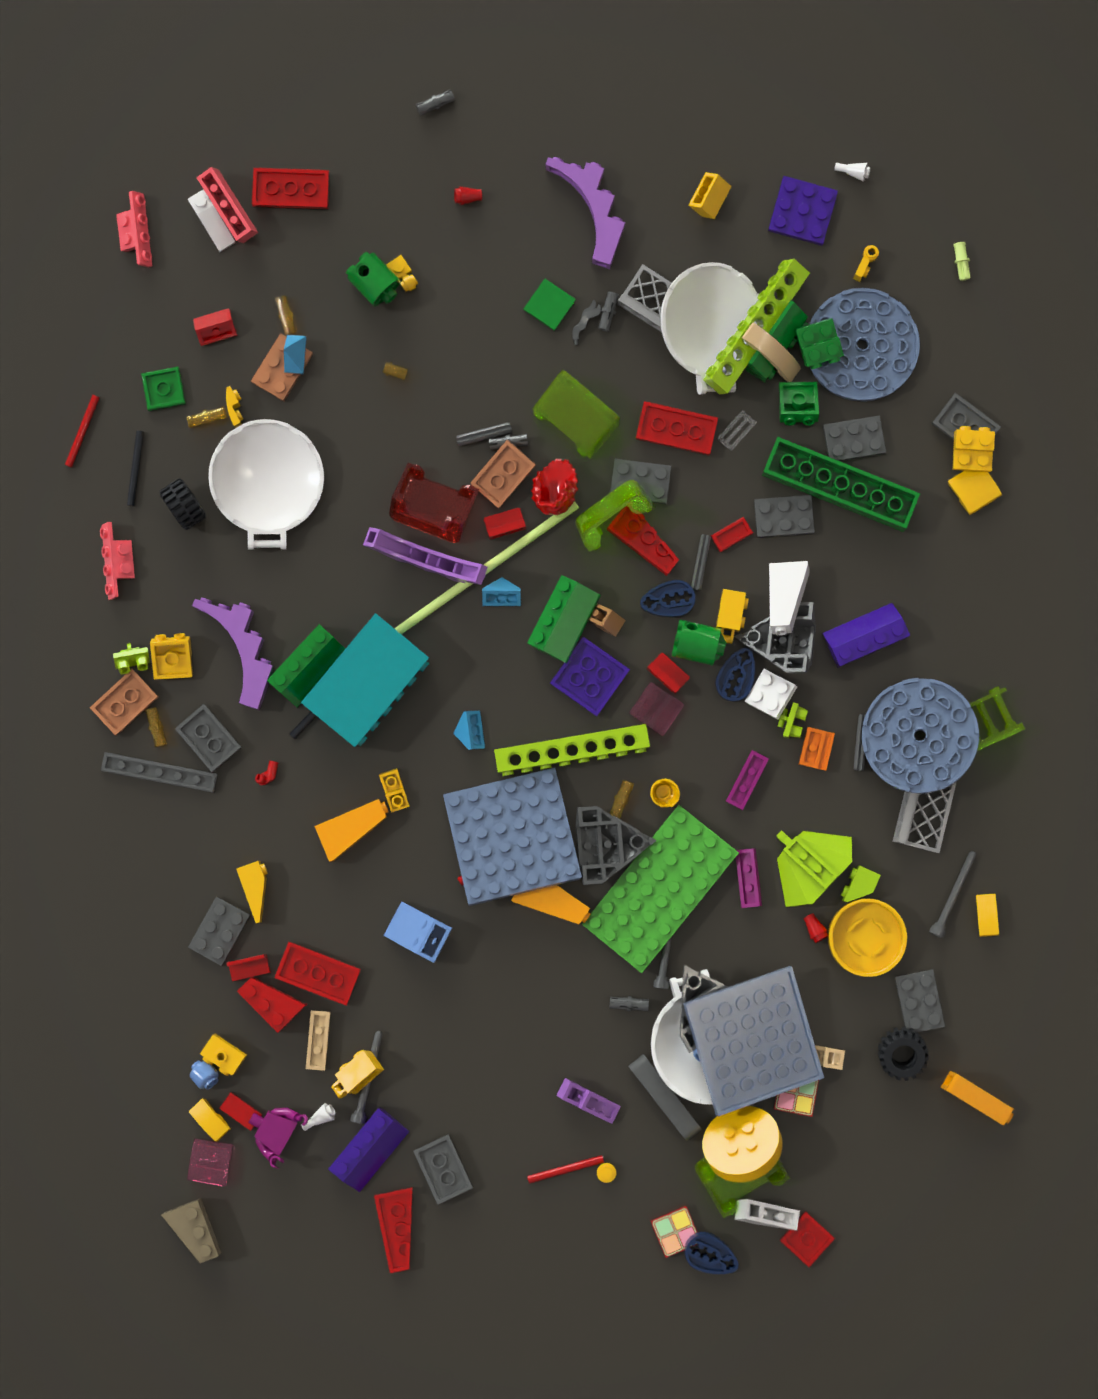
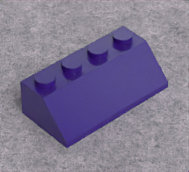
(865, 635)
(368, 1149)

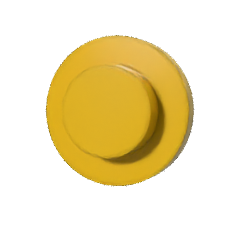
(606, 1172)

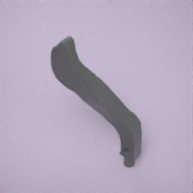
(587, 314)

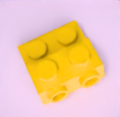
(973, 449)
(171, 656)

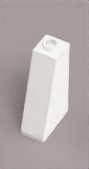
(786, 592)

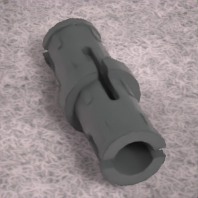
(435, 102)
(608, 311)
(515, 440)
(629, 1003)

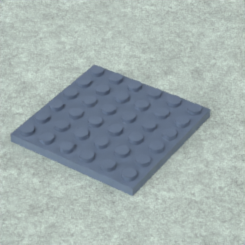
(512, 836)
(753, 1040)

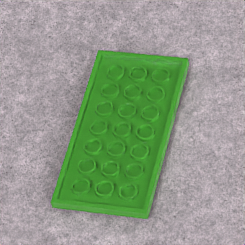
(660, 889)

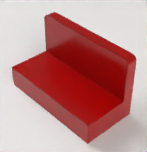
(214, 327)
(504, 523)
(668, 673)
(249, 967)

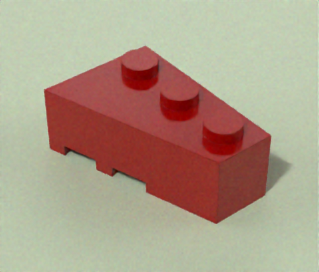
(272, 1004)

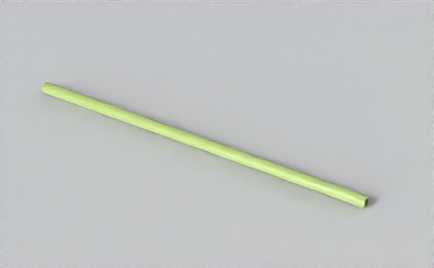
(491, 564)

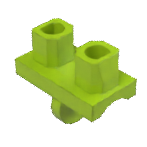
(131, 657)
(790, 729)

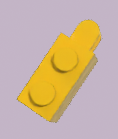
(731, 612)
(356, 1073)

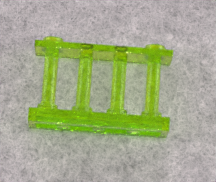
(994, 734)

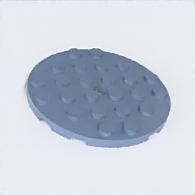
(890, 339)
(926, 707)

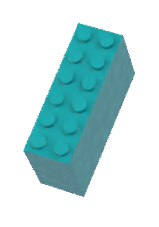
(365, 680)

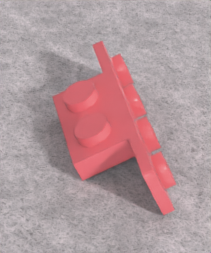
(134, 229)
(117, 558)

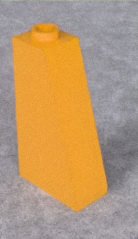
(347, 829)
(555, 902)
(977, 1098)

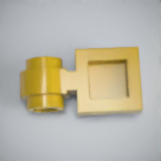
(863, 269)
(401, 270)

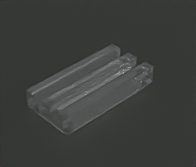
(747, 419)

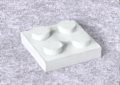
(770, 694)

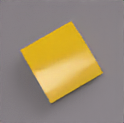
(974, 489)

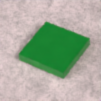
(549, 304)
(163, 388)

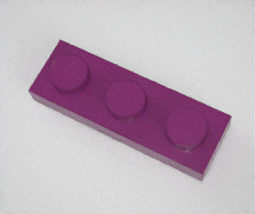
(747, 780)
(748, 878)

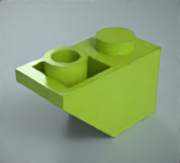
(862, 883)

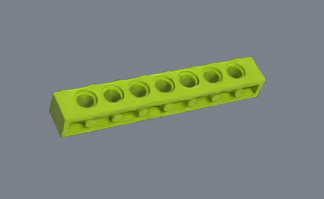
(796, 276)
(638, 732)

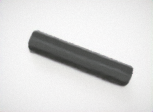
(484, 434)
(701, 562)
(859, 758)

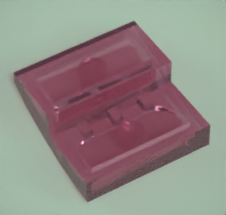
(656, 708)
(209, 1162)

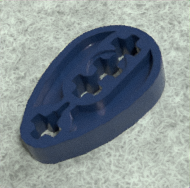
(669, 588)
(725, 674)
(702, 1262)

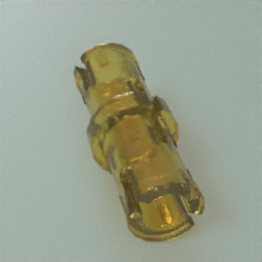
(285, 315)
(206, 417)
(156, 727)
(621, 799)

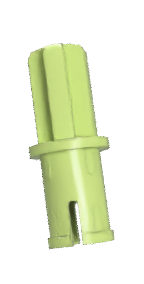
(962, 260)

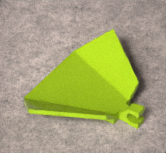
(811, 865)

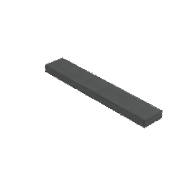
(159, 772)

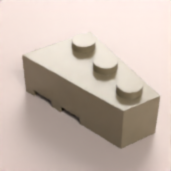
(194, 1229)

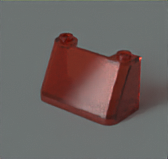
(432, 505)

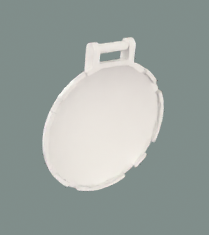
(702, 314)
(266, 479)
(670, 1056)

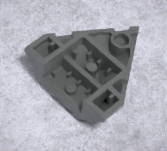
(789, 651)
(605, 844)
(693, 987)

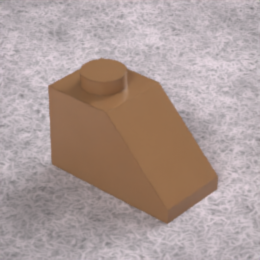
(606, 619)

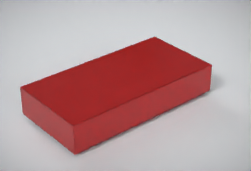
(731, 534)
(239, 1110)

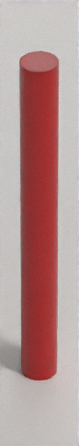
(82, 430)
(565, 1169)

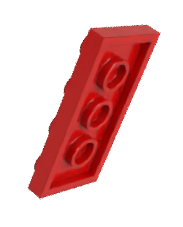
(290, 188)
(676, 428)
(317, 973)

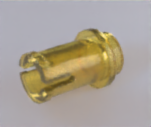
(394, 370)

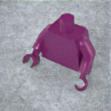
(275, 1131)

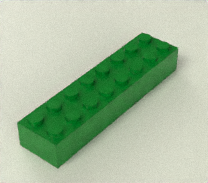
(841, 484)

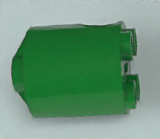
(379, 284)
(698, 642)

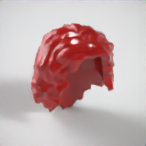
(555, 487)

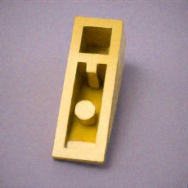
(254, 884)

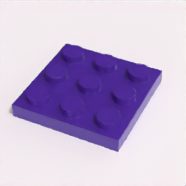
(802, 210)
(590, 676)

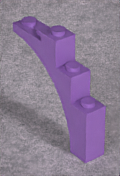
(600, 203)
(425, 558)
(249, 647)

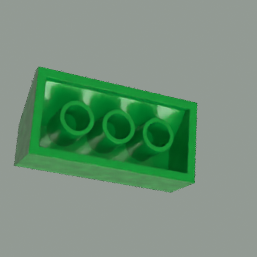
(785, 334)
(563, 619)
(306, 665)

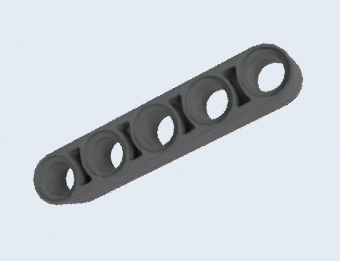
(665, 1097)

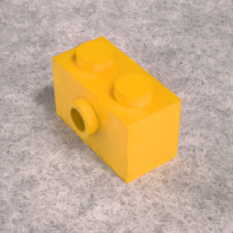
(710, 195)
(223, 1055)

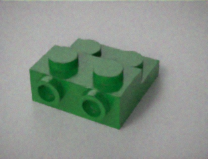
(819, 343)
(798, 403)

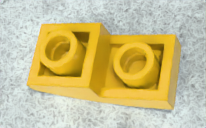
(232, 400)
(394, 790)
(987, 915)
(209, 1120)

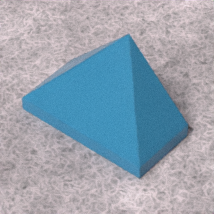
(294, 354)
(501, 594)
(470, 730)

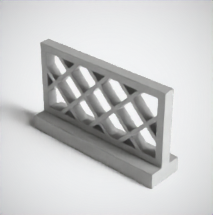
(641, 310)
(906, 816)

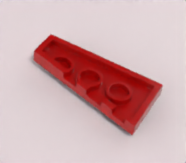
(643, 539)
(395, 1217)

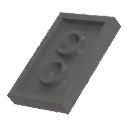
(961, 413)
(854, 438)
(651, 477)
(784, 516)
(208, 738)
(219, 931)
(919, 1001)
(443, 1169)

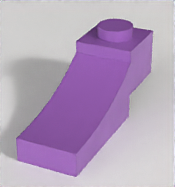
(588, 1100)

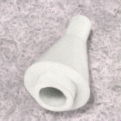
(857, 170)
(322, 1115)

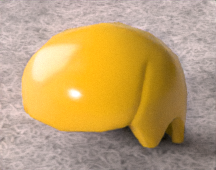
(665, 793)

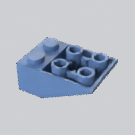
(418, 932)

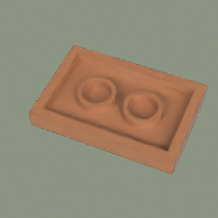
(271, 372)
(503, 474)
(124, 702)

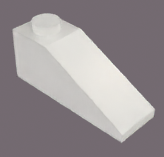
(211, 220)
(766, 1214)

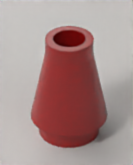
(467, 195)
(815, 928)

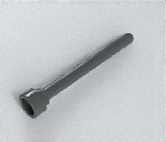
(938, 928)
(662, 981)
(359, 1114)

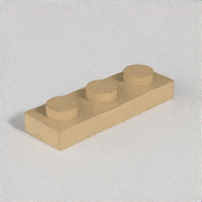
(318, 1040)

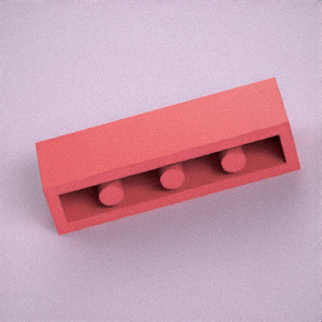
(227, 205)

